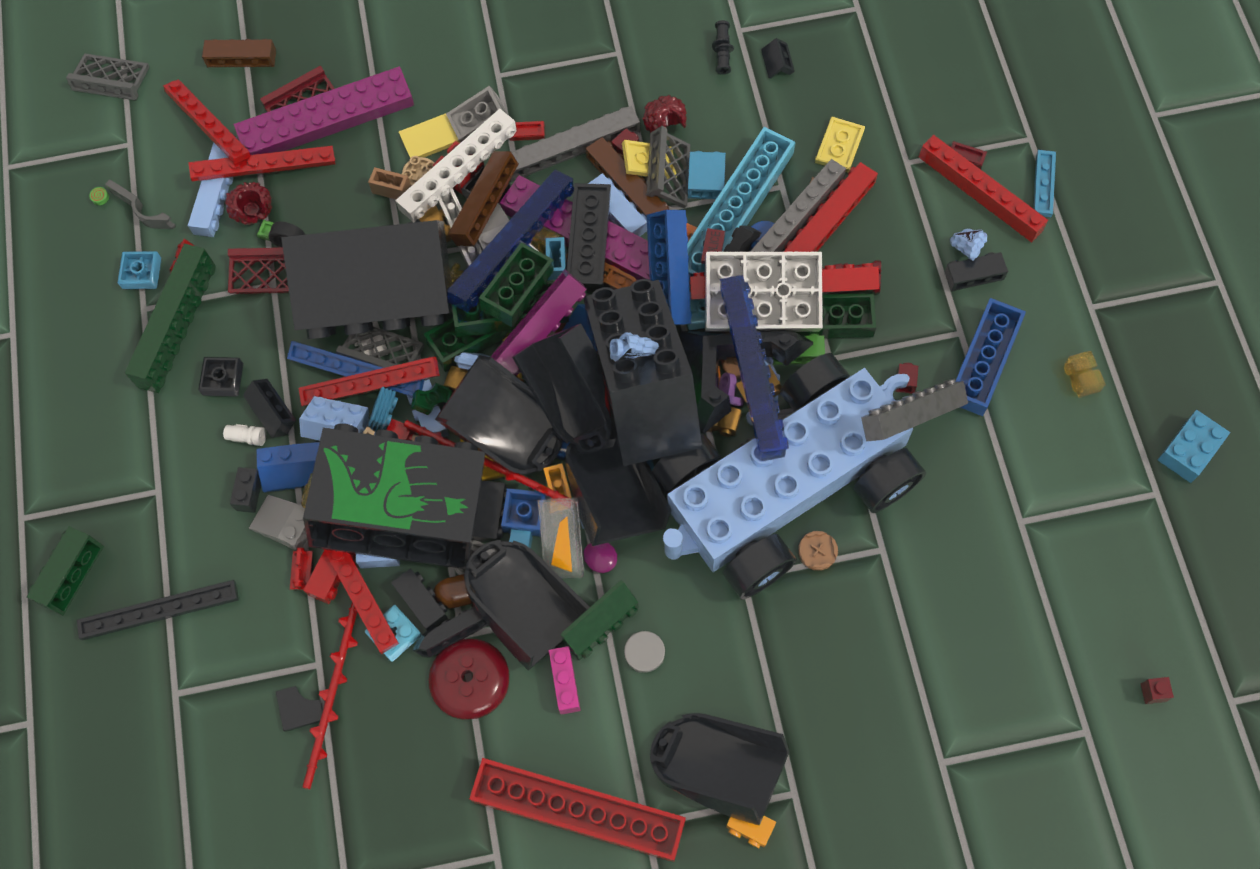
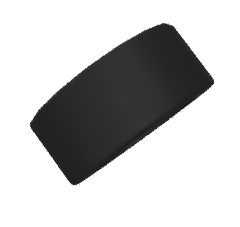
(283, 229)

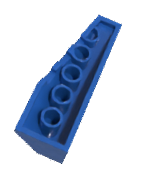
(286, 466)

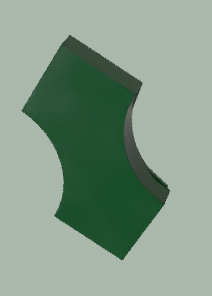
(426, 400)

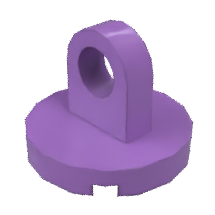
(728, 385)

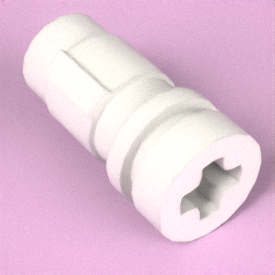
(241, 433)

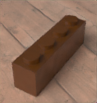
(239, 53)

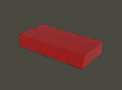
(529, 131)

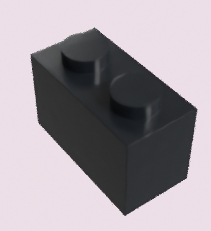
(246, 490)

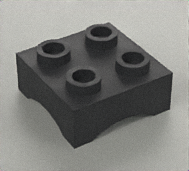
(742, 239)

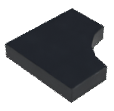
(297, 710)

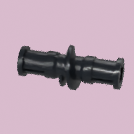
(722, 47)

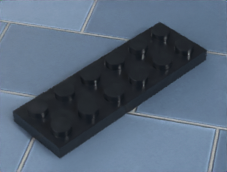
(589, 233)

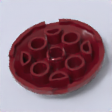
(479, 695)

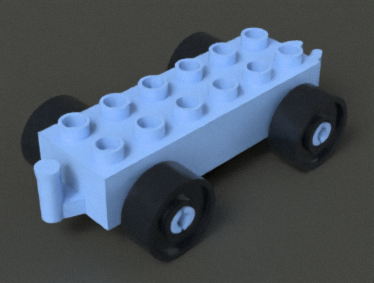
(738, 500)

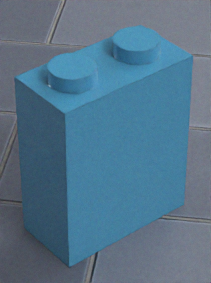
(706, 174)
(557, 251)

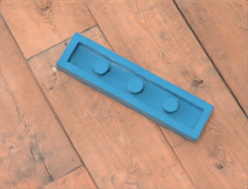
(1044, 182)

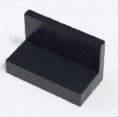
(777, 58)

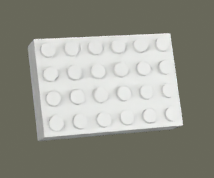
(781, 284)

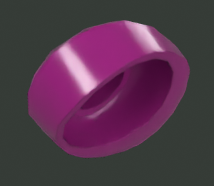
(601, 557)

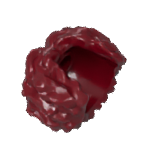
(664, 112)
(248, 203)

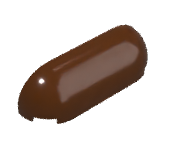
(452, 592)

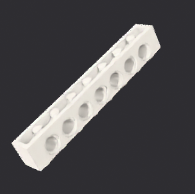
(447, 166)

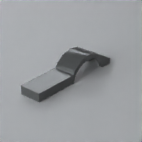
(159, 221)

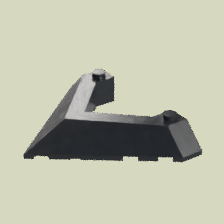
(703, 355)

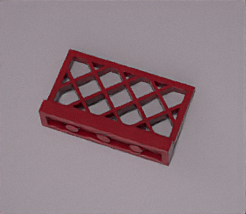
(295, 88)
(253, 255)

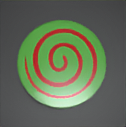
(99, 196)

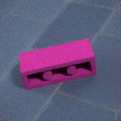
(564, 680)

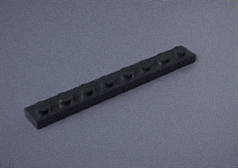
(157, 610)

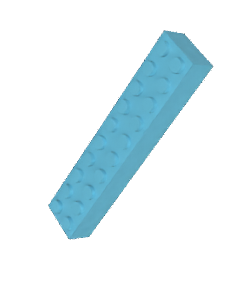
(742, 192)

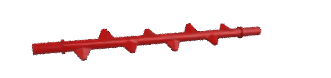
(509, 475)
(329, 695)

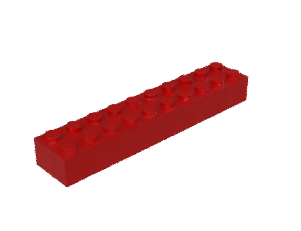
(578, 809)

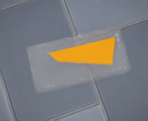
(561, 536)

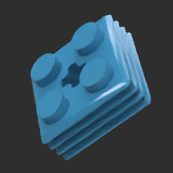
(139, 270)
(383, 406)

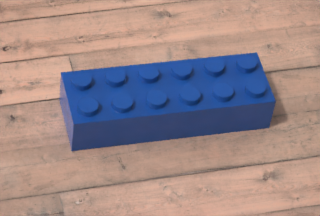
(670, 260)
(989, 353)

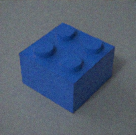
(522, 511)

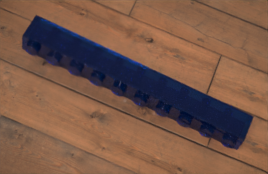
(520, 228)
(752, 368)

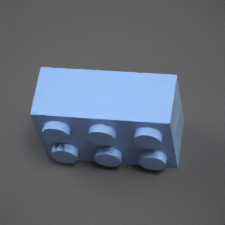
(328, 413)

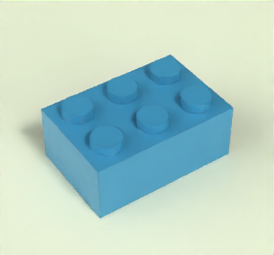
(1193, 446)

